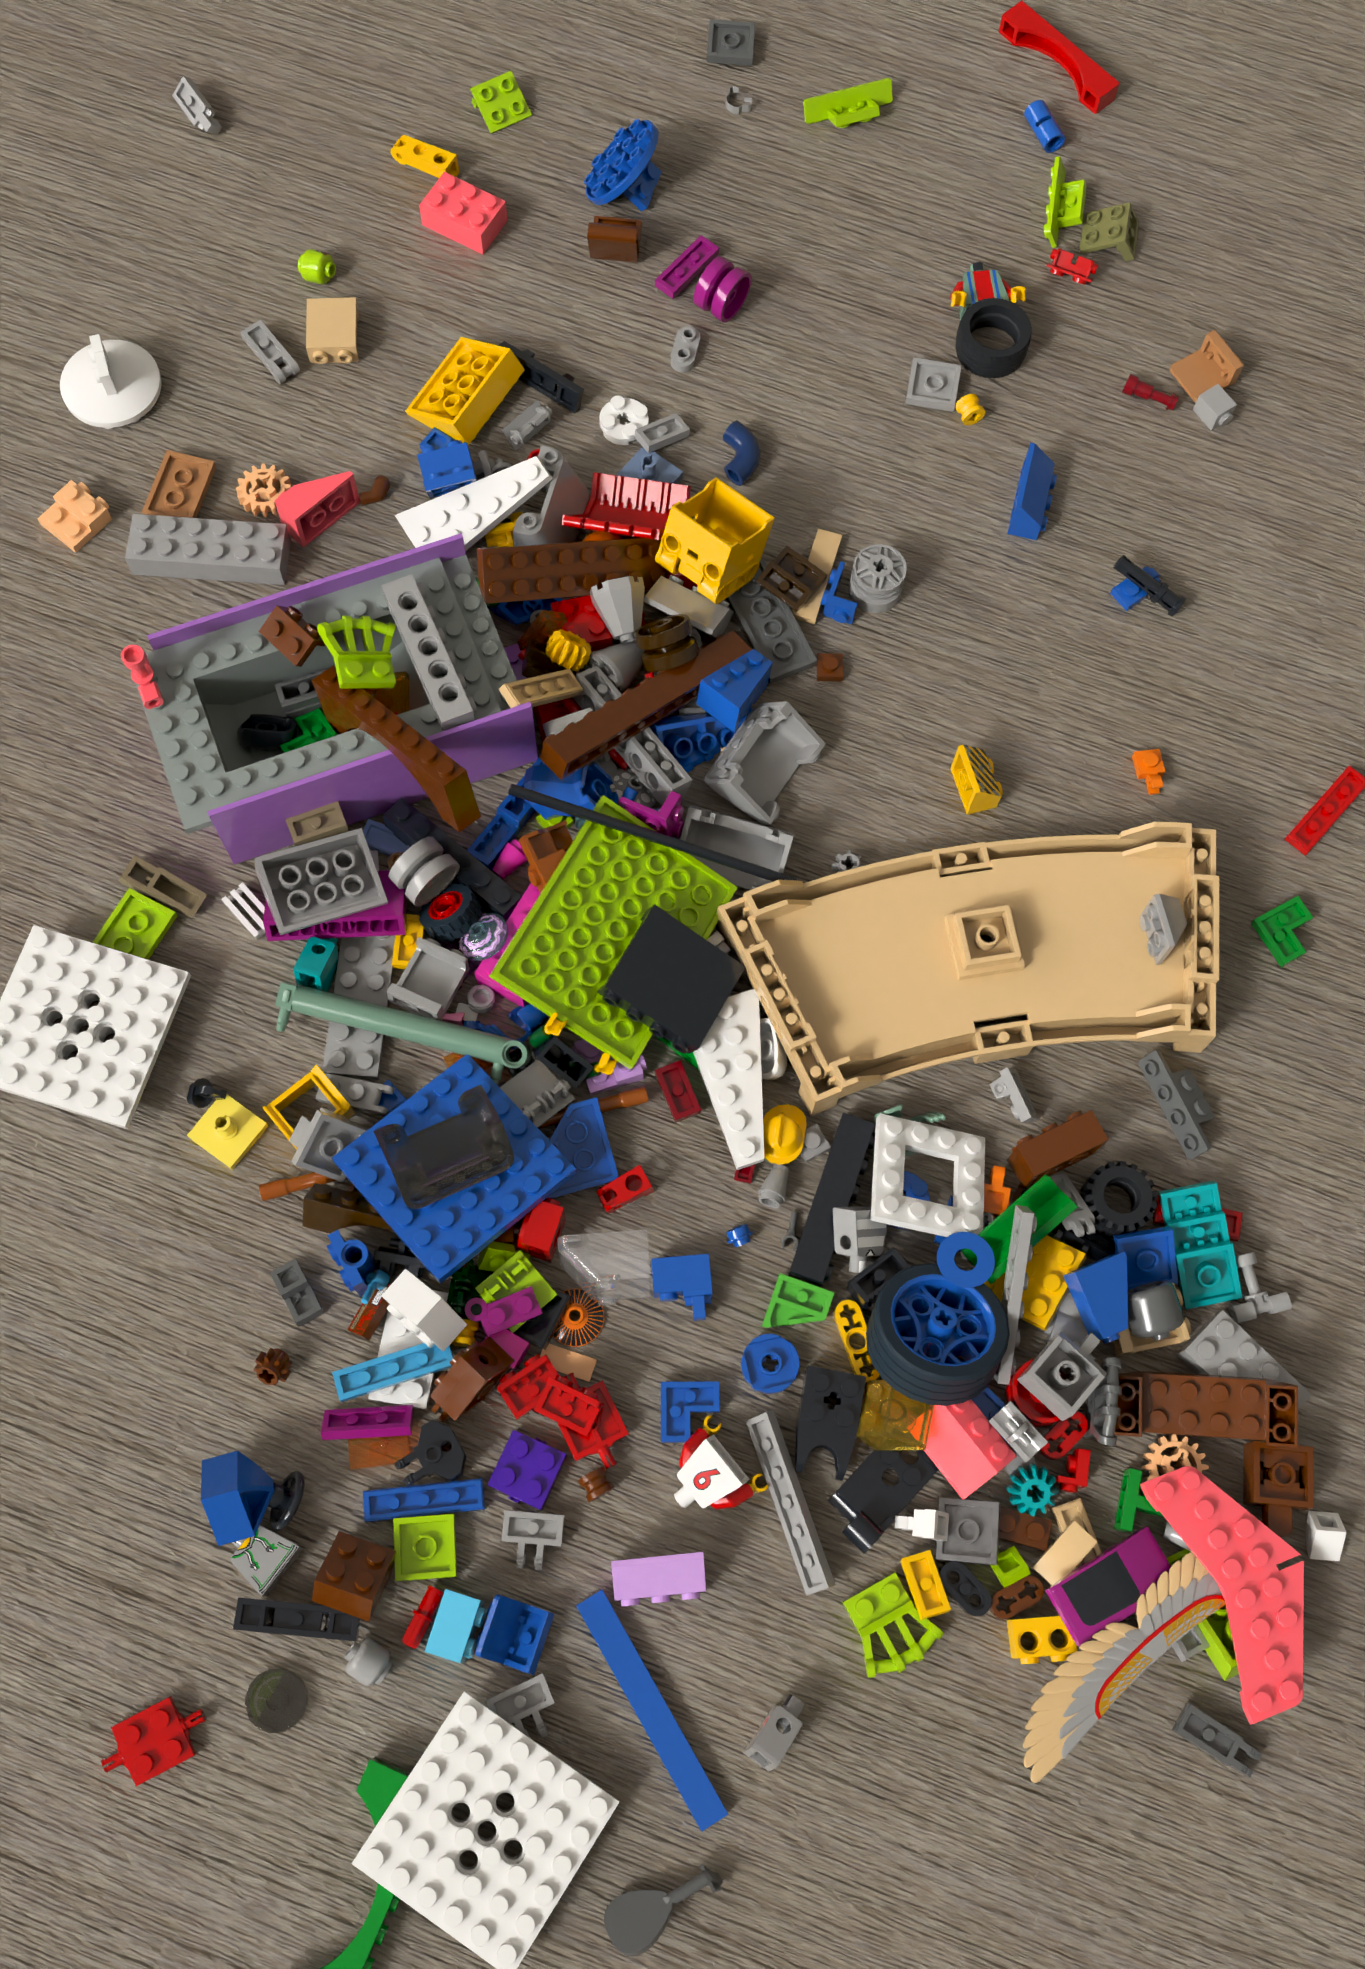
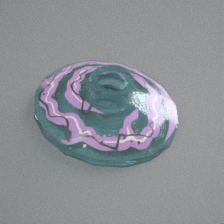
(484, 937)

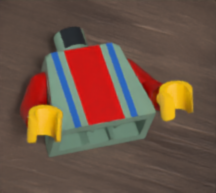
(983, 284)

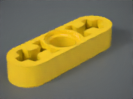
(843, 1323)

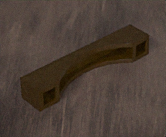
(333, 1209)

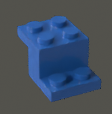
(446, 468)

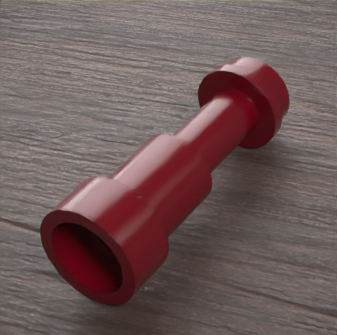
(1146, 391)

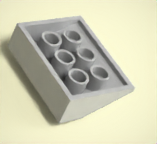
(320, 881)

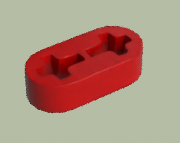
(1068, 1440)

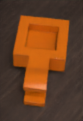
(1149, 766)
(995, 1195)

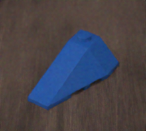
(693, 737)

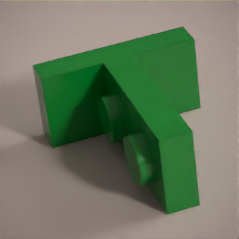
(1130, 1501)

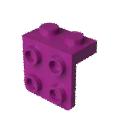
(666, 821)

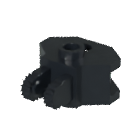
(432, 1455)

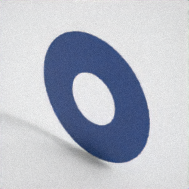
(959, 1277)

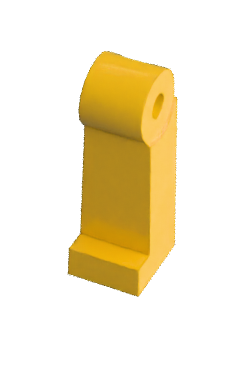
(425, 157)

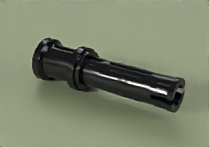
(1158, 592)

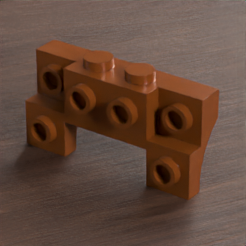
(545, 851)

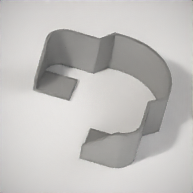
(737, 110)

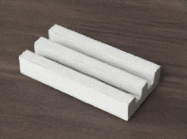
(236, 895)

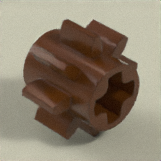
(272, 1366)

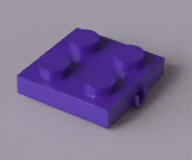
(527, 1470)

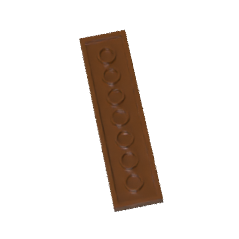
(564, 568)

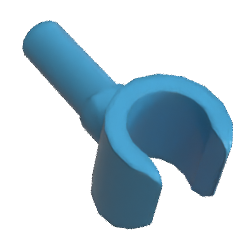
(375, 1281)

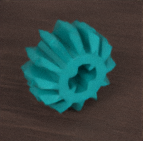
(1040, 1497)

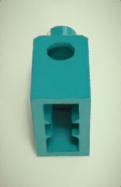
(317, 963)

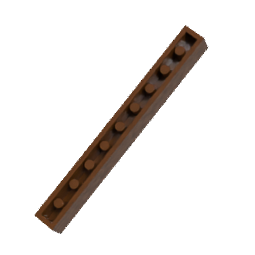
(636, 708)

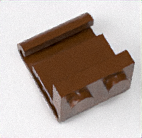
(614, 239)

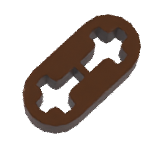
(1020, 1603)

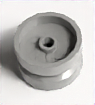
(424, 871)

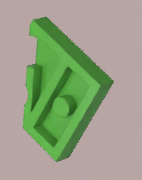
(796, 1303)

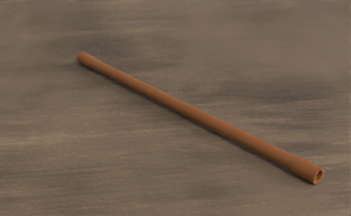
(285, 1186)

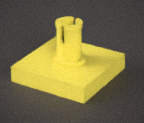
(227, 1131)

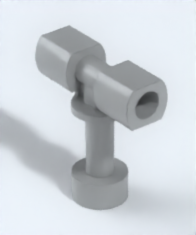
(1257, 1301)

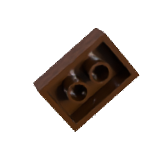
(1057, 1147)

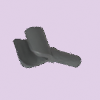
(791, 1231)

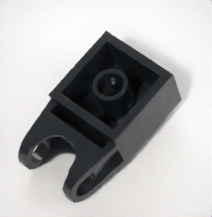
(826, 1427)

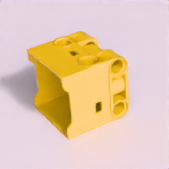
(718, 546)

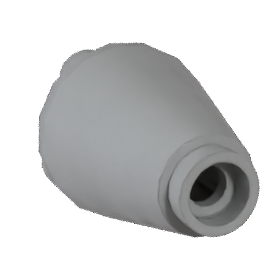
(618, 662)

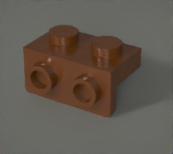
(291, 634)

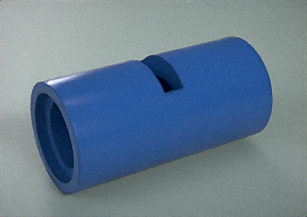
(1044, 126)

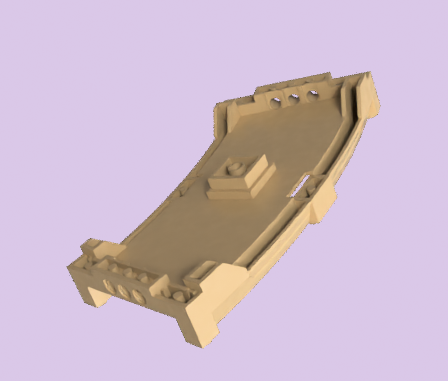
(891, 970)

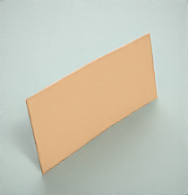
(570, 1362)

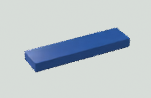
(424, 1500)

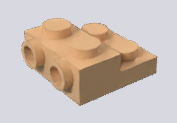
(75, 515)

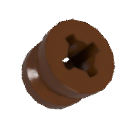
(596, 1484)

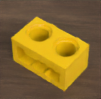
(1041, 1630)

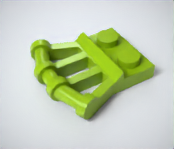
(356, 667)
(878, 1607)

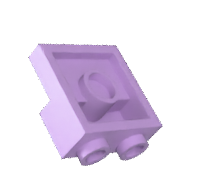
(620, 1076)

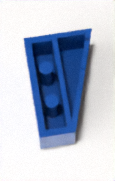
(734, 688)

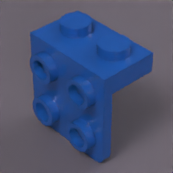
(514, 1634)

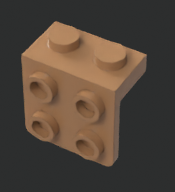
(1207, 367)

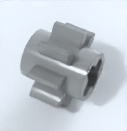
(846, 860)

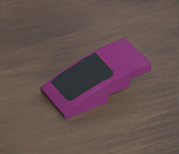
(1108, 1585)

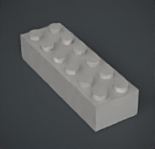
(208, 549)

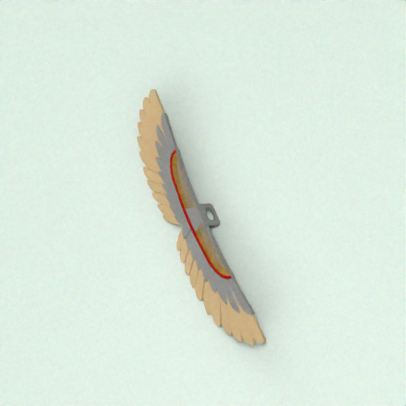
(1115, 1660)

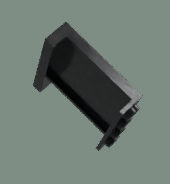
(671, 980)

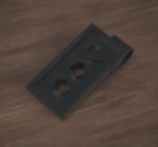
(871, 1503)

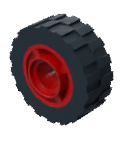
(451, 913)

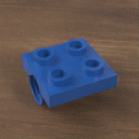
(344, 1253)

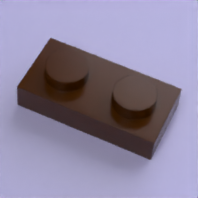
(1024, 1529)

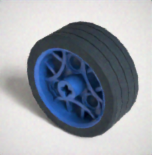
(926, 1360)

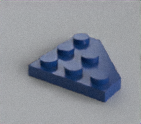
(586, 1146)

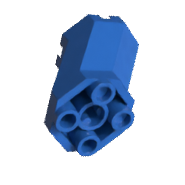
(579, 788)

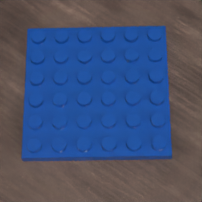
(466, 1222)

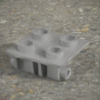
(538, 1093)

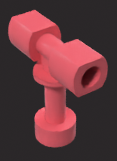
(142, 674)

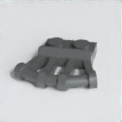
(1103, 1405)

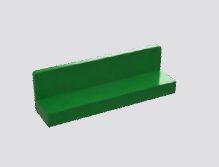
(1049, 1207)

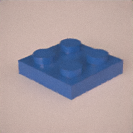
(1149, 1255)

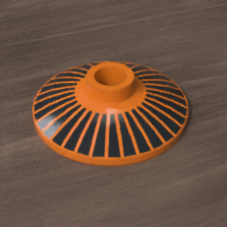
(587, 1327)

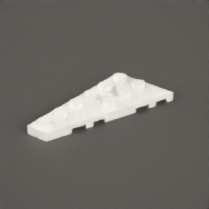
(476, 506)
(733, 1076)

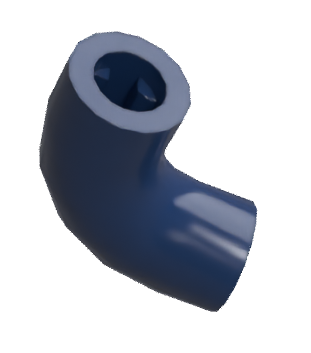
(746, 450)

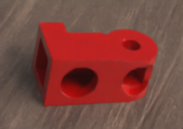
(625, 1189)

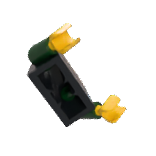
(564, 1057)

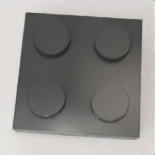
(730, 42)

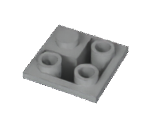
(1164, 924)

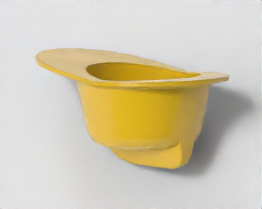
(783, 1134)

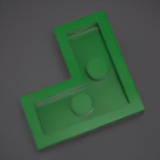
(313, 729)
(1277, 930)

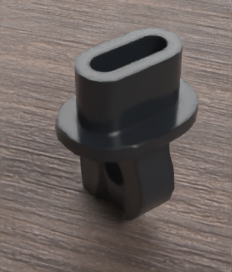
(202, 1093)

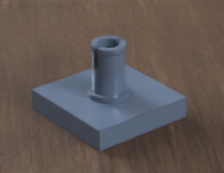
(651, 467)

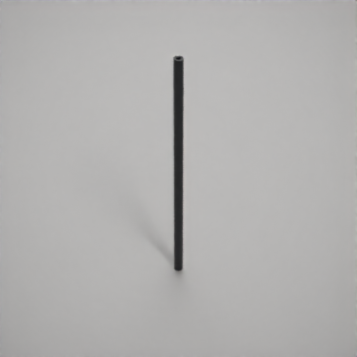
(646, 834)

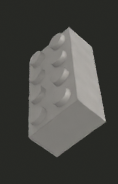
(1228, 1350)

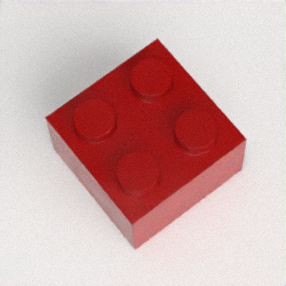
(584, 621)

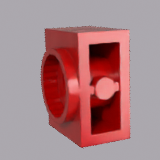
(541, 1230)

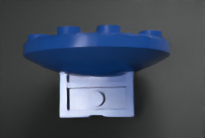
(626, 167)

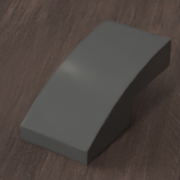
(297, 1292)

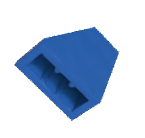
(1102, 1296)

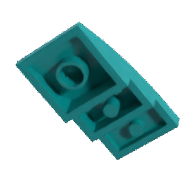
(1202, 1244)

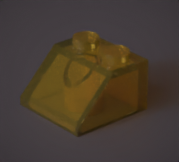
(893, 1419)

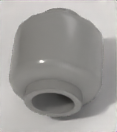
(367, 1662)

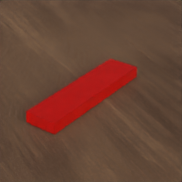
(1326, 810)

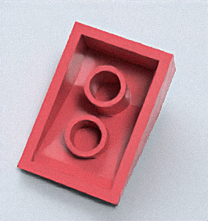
(316, 505)

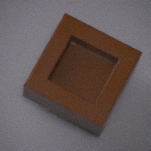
(829, 667)

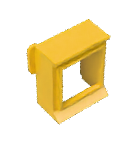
(313, 1078)

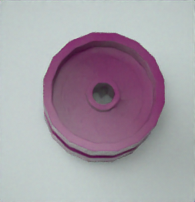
(722, 289)

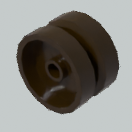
(666, 642)

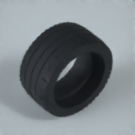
(1000, 315)

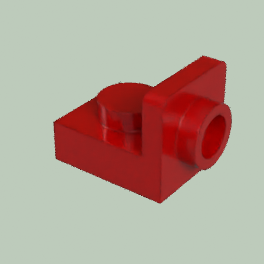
(1078, 1467)

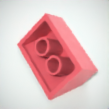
(966, 1446)

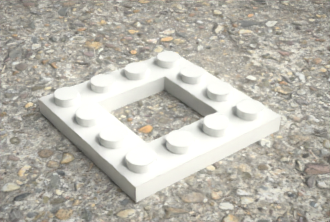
(889, 1205)

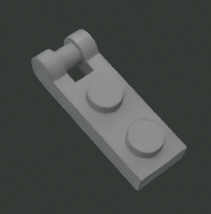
(270, 351)

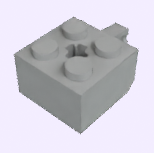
(1080, 1372)

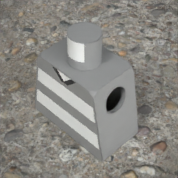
(857, 1235)

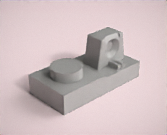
(1011, 1085)

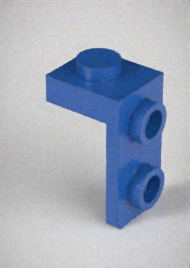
(836, 607)

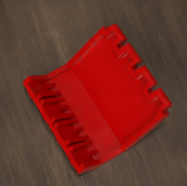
(628, 506)

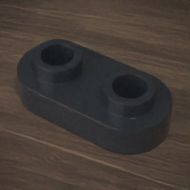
(965, 1588)

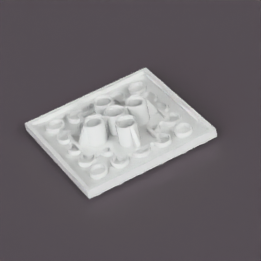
(60, 980)
(502, 1898)

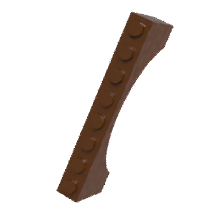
(435, 771)

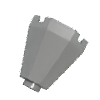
(620, 606)

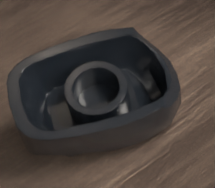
(266, 732)

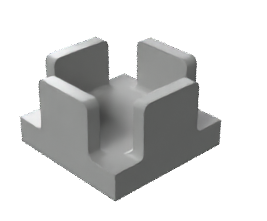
(321, 1140)

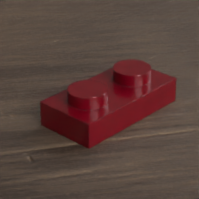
(677, 1091)

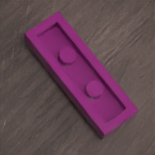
(687, 266)
(367, 1422)

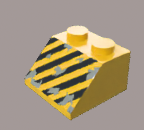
(975, 779)

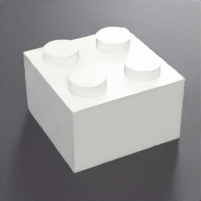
(423, 1311)

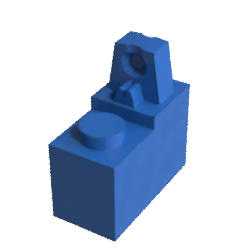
(684, 1277)

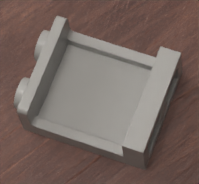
(429, 980)

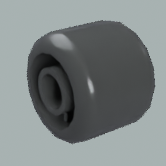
(1154, 1310)

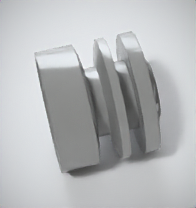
(877, 578)

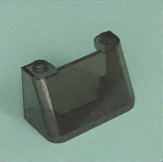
(448, 1153)

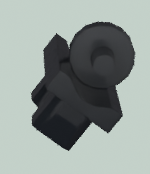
(388, 1258)

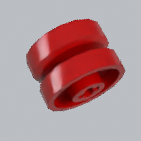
(1026, 1402)

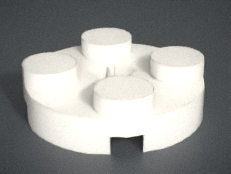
(622, 408)

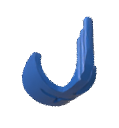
(525, 1017)

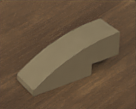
(162, 887)

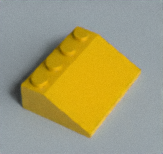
(466, 388)

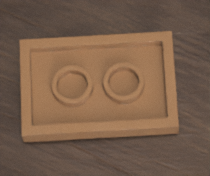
(179, 486)

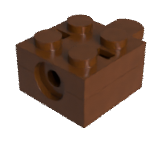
(469, 1379)
(1279, 1482)

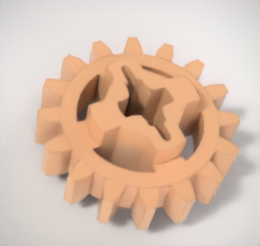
(263, 489)
(1178, 1455)

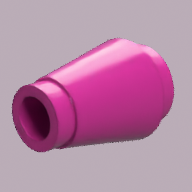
(509, 859)

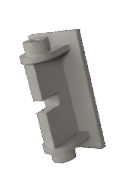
(527, 424)

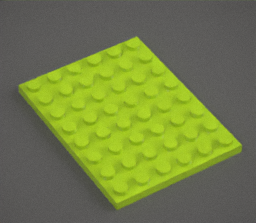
(589, 919)

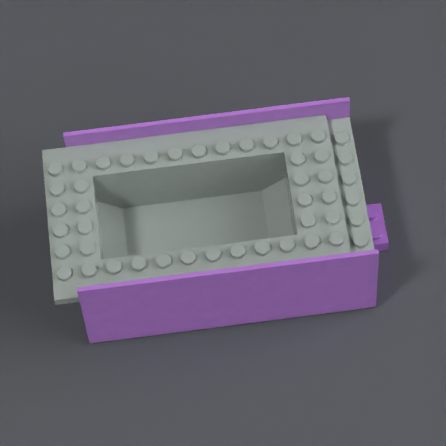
(225, 670)

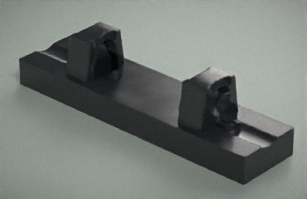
(546, 380)
(294, 1619)

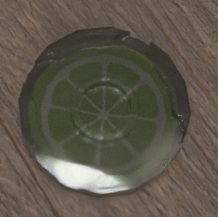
(276, 1700)

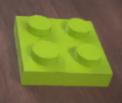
(425, 1547)

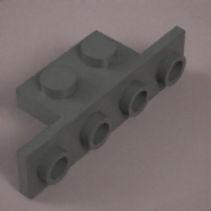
(1180, 1101)

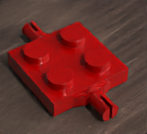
(605, 1431)
(153, 1741)

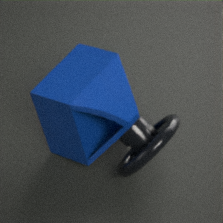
(238, 1493)

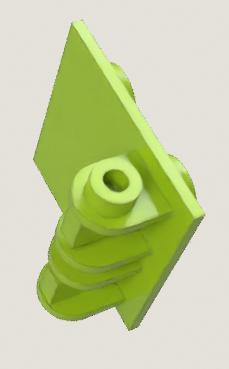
(500, 102)
(513, 1277)

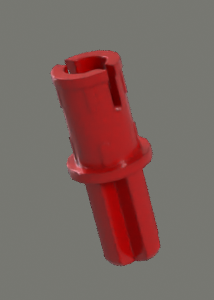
(422, 1617)

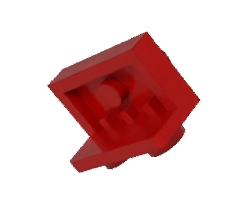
(524, 1389)
(569, 1406)

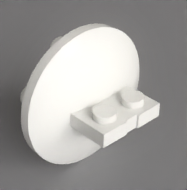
(110, 383)

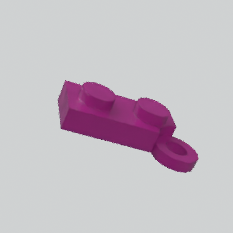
(505, 1311)

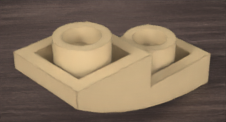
(1064, 1553)

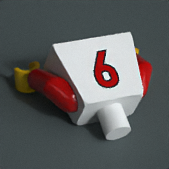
(711, 1473)

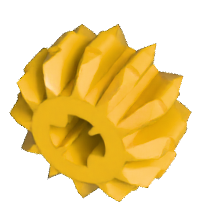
(568, 650)

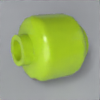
(316, 266)

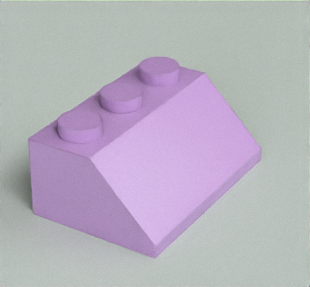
(658, 1578)

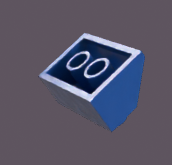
(1032, 495)

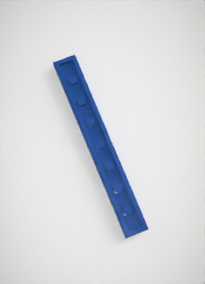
(652, 1710)

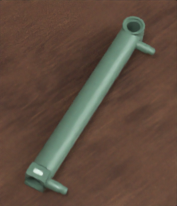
(400, 1025)

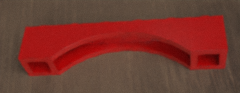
(1029, 30)

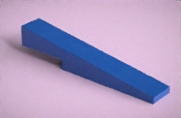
(503, 828)

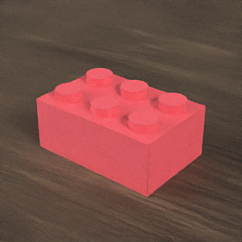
(463, 213)

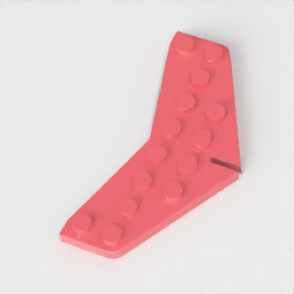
(1259, 1598)

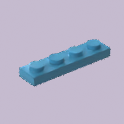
(390, 1370)

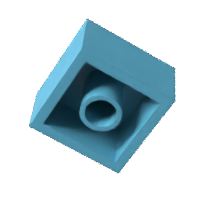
(456, 1627)

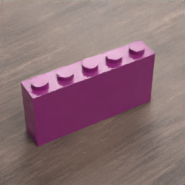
(378, 921)

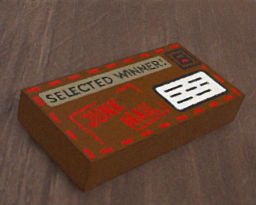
(369, 1315)

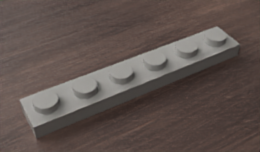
(1015, 1282)
(790, 1503)

